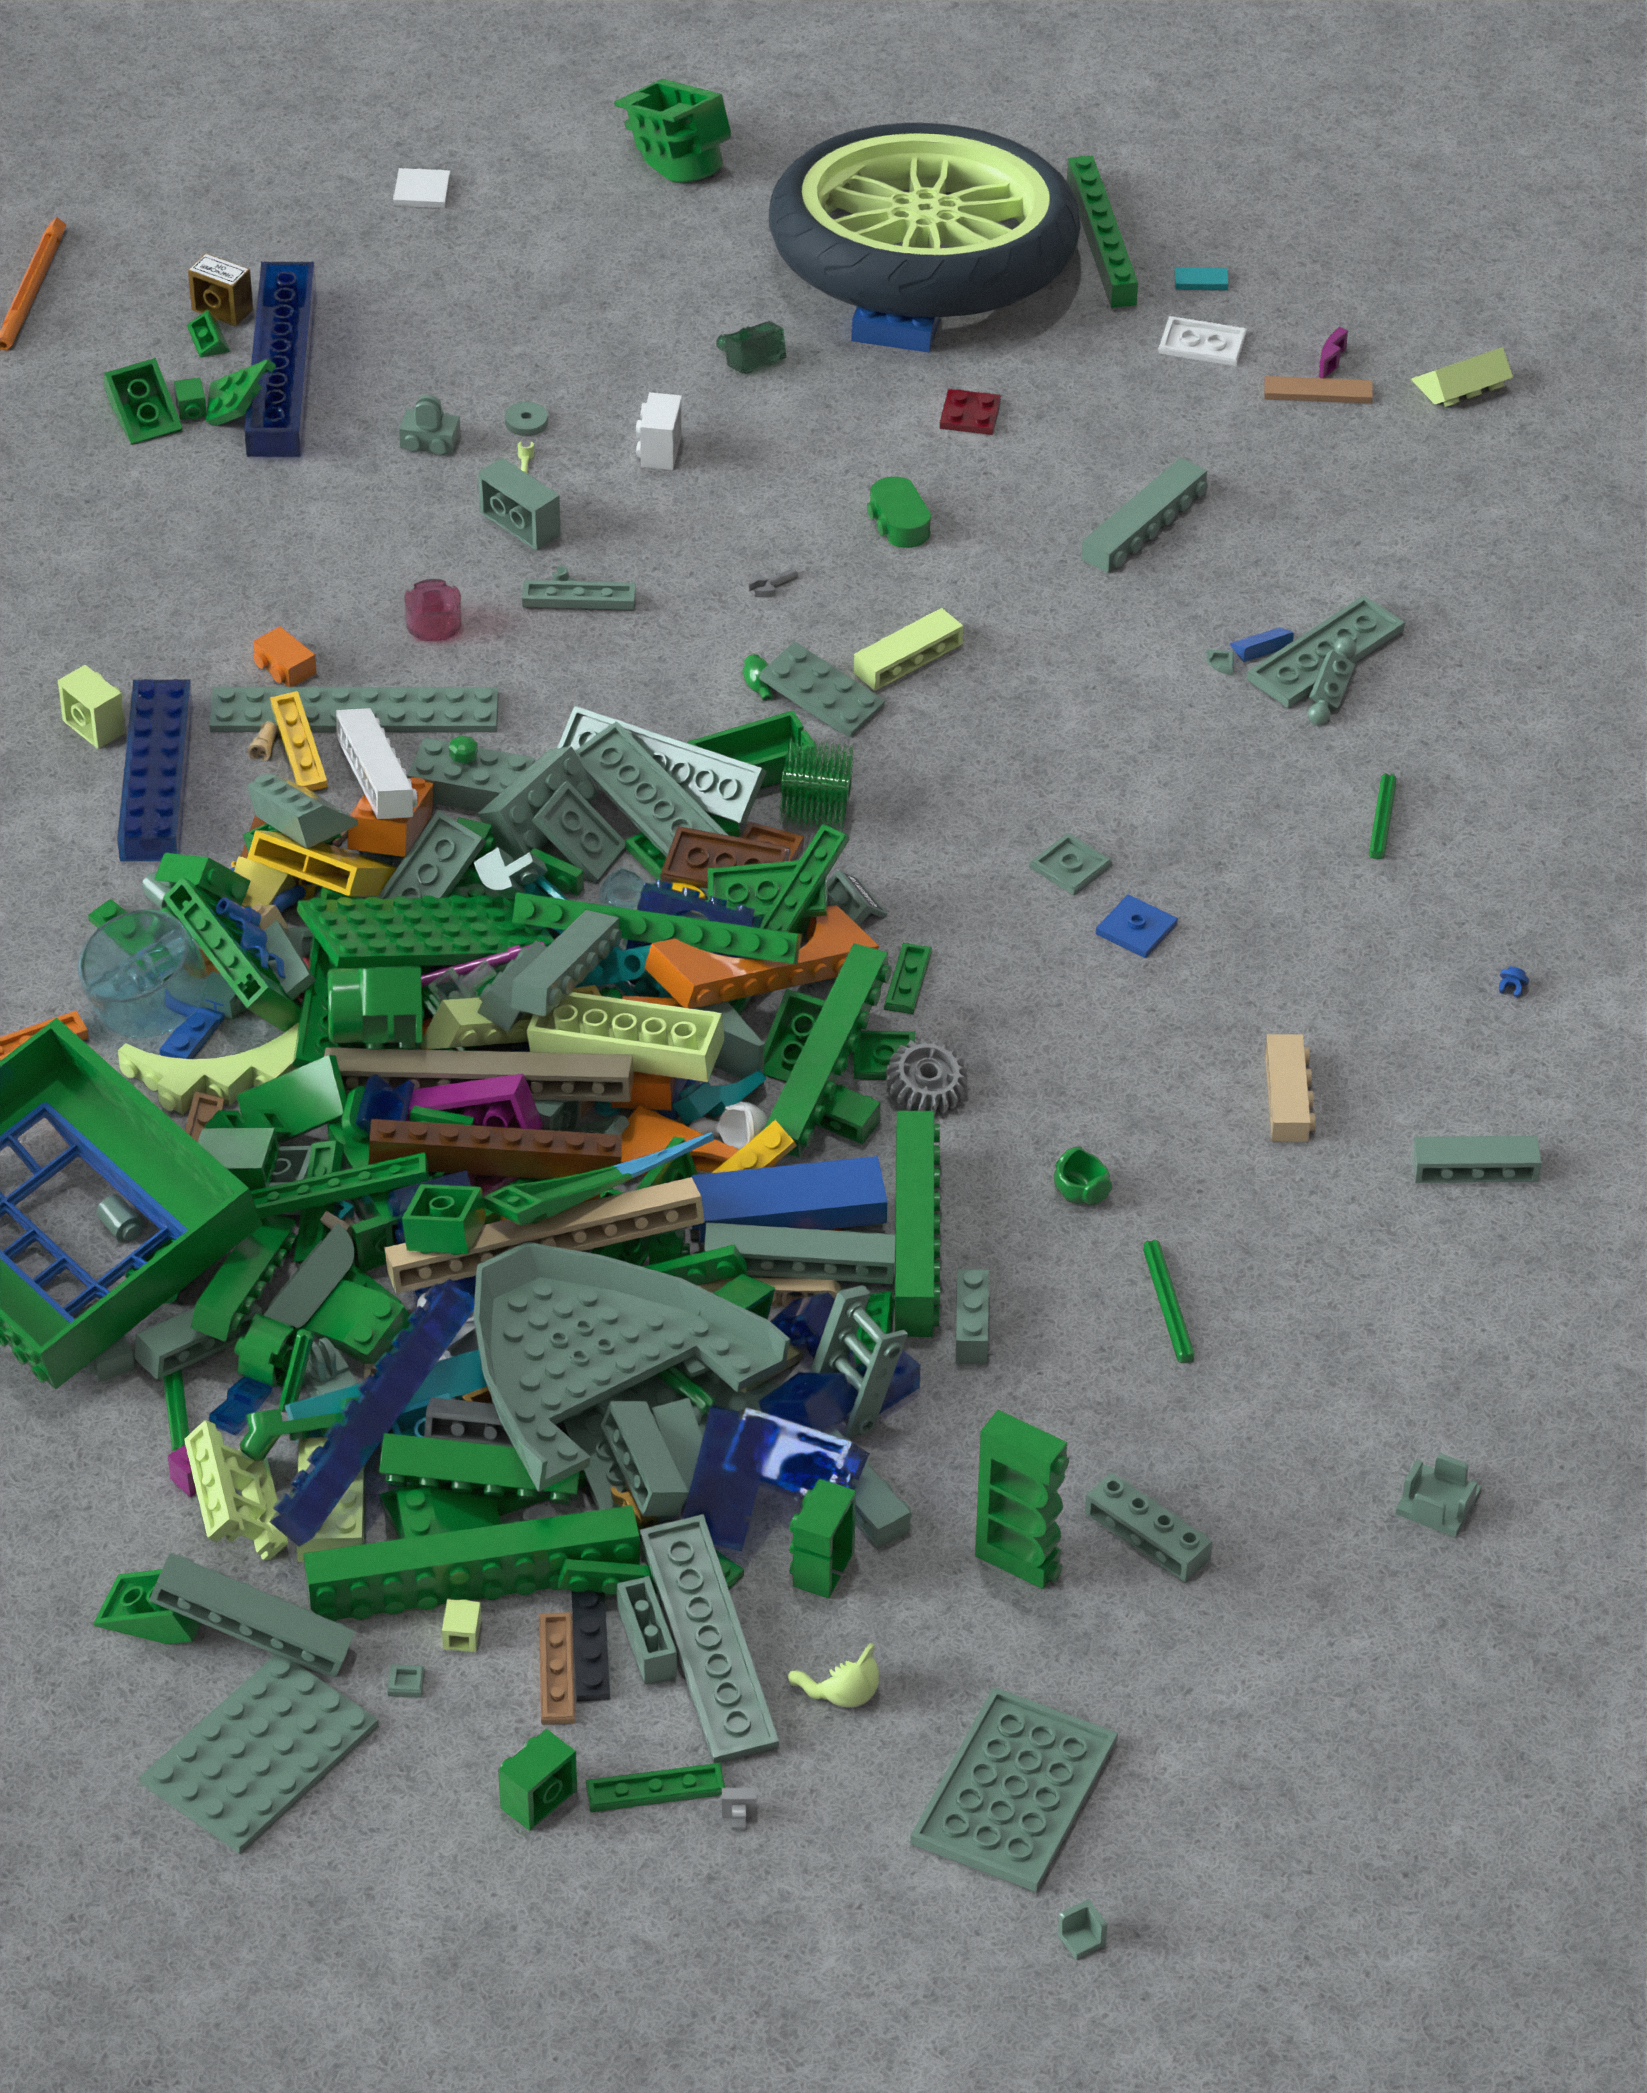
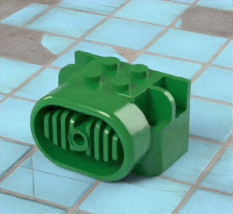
(678, 129)
(375, 1006)

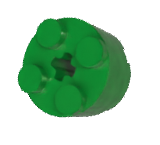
(266, 1350)

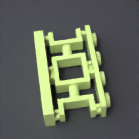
(216, 1474)

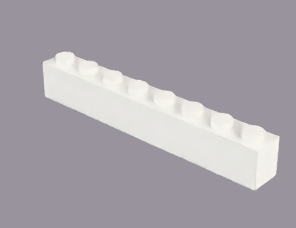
(375, 764)

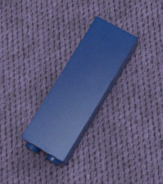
(796, 1195)

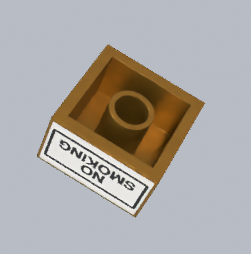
(220, 289)

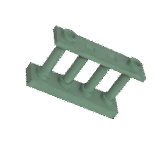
(835, 1346)

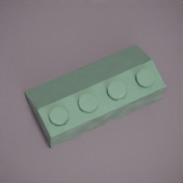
(297, 810)

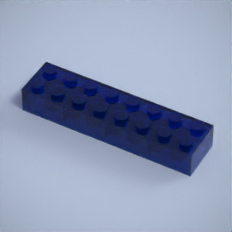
(155, 769)

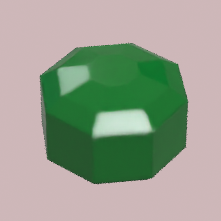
(463, 749)

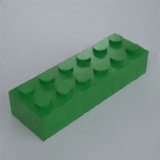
(465, 1468)

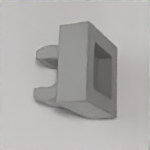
(738, 1804)

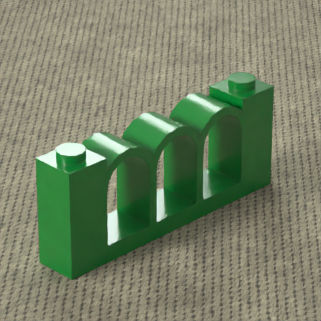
(221, 943)
(1020, 1499)

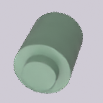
(119, 1218)

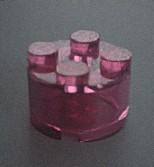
(433, 610)

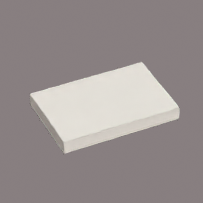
(1202, 341)

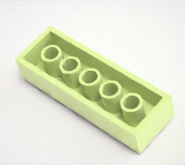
(658, 1036)

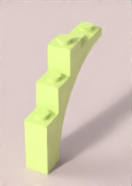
(220, 1077)

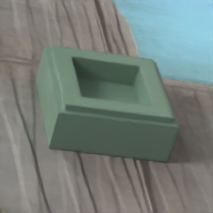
(406, 1681)

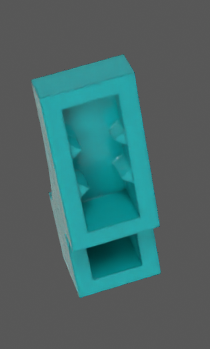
(704, 1098)

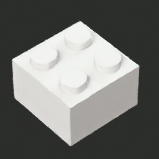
(659, 431)

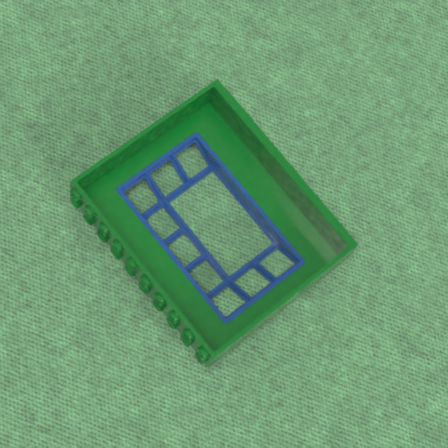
(146, 1162)

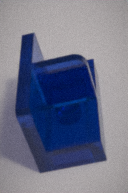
(383, 1102)

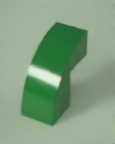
(258, 1119)

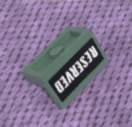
(852, 897)

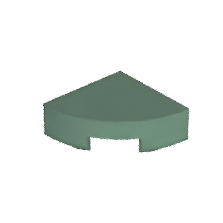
(1221, 660)

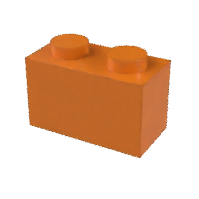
(284, 657)

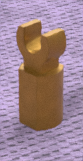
(627, 1499)

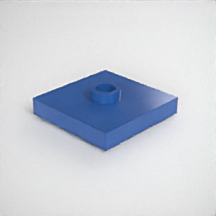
(1136, 926)

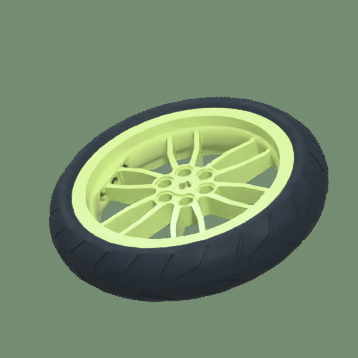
(865, 176)

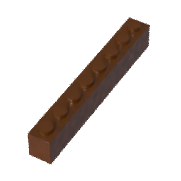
(494, 1149)

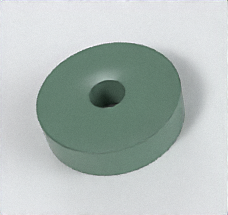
(516, 421)

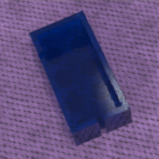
(804, 1455)
(729, 1474)

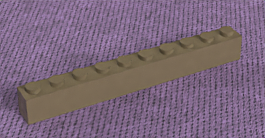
(547, 1074)

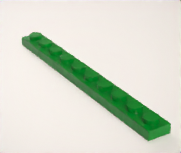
(659, 927)

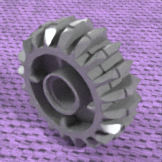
(909, 1085)

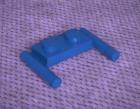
(192, 1034)

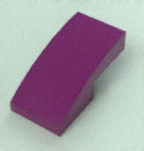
(1331, 351)

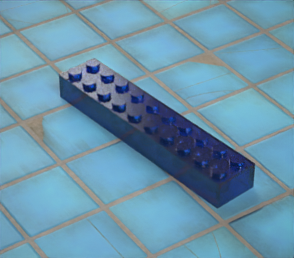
(284, 337)

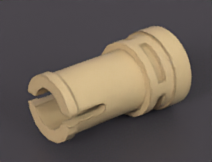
(264, 741)

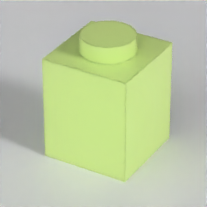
(461, 1625)

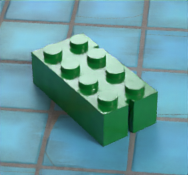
(761, 743)

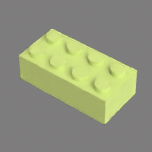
(347, 1520)

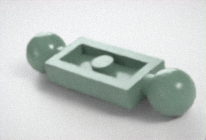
(1332, 681)

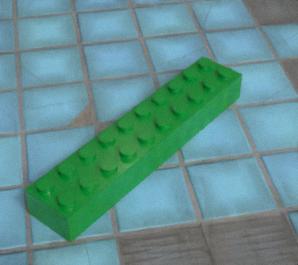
(464, 1563)

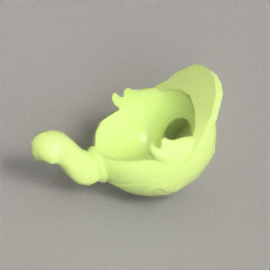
(848, 1686)

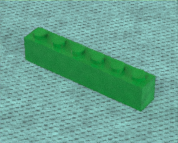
(244, 1277)

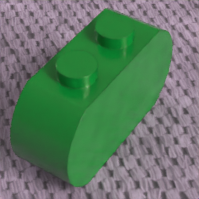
(899, 512)

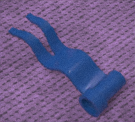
(253, 938)

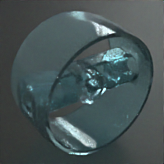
(131, 959)

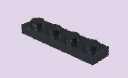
(590, 1646)

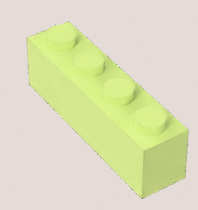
(908, 649)

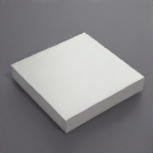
(421, 188)

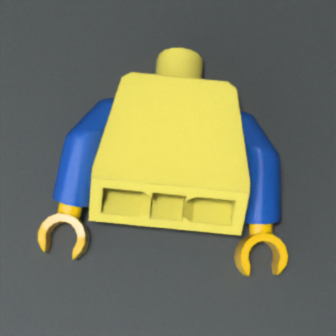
(271, 885)

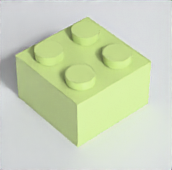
(91, 706)

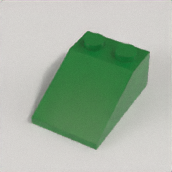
(141, 401)
(789, 1033)
(358, 1321)
(441, 1511)
(139, 1617)

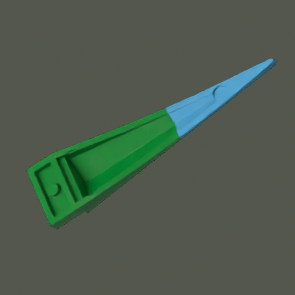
(546, 1198)

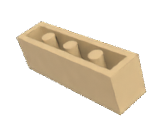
(1288, 1089)

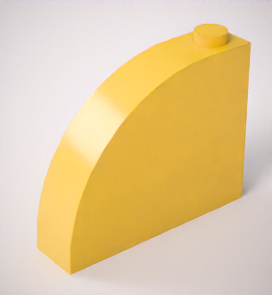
(321, 864)

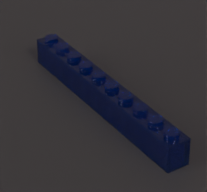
(373, 1412)

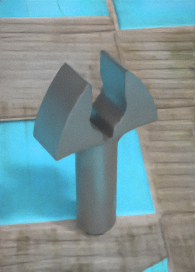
(769, 584)

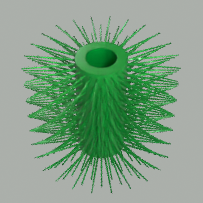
(816, 784)

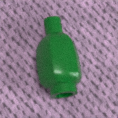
(751, 673)

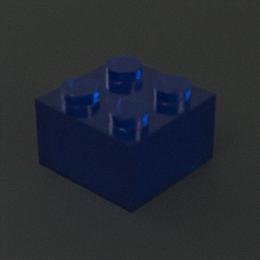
(811, 1400)

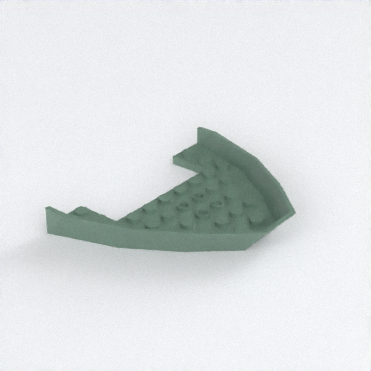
(583, 1326)

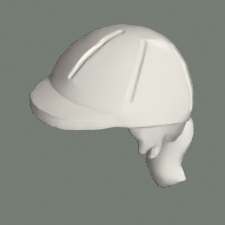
(737, 1124)

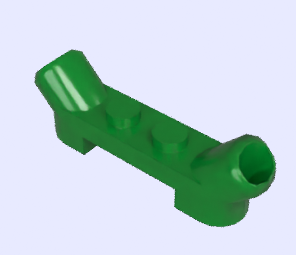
(268, 1427)

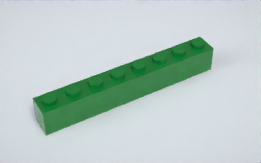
(1102, 232)
(830, 1044)

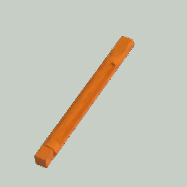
(31, 283)

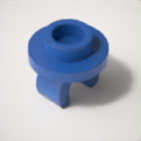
(1515, 977)

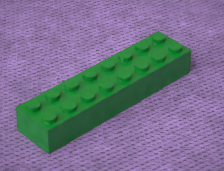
(917, 1223)

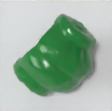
(1082, 1177)

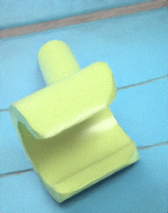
(525, 454)

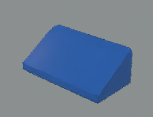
(1262, 643)

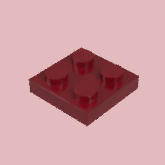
(970, 411)

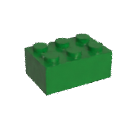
(822, 1537)

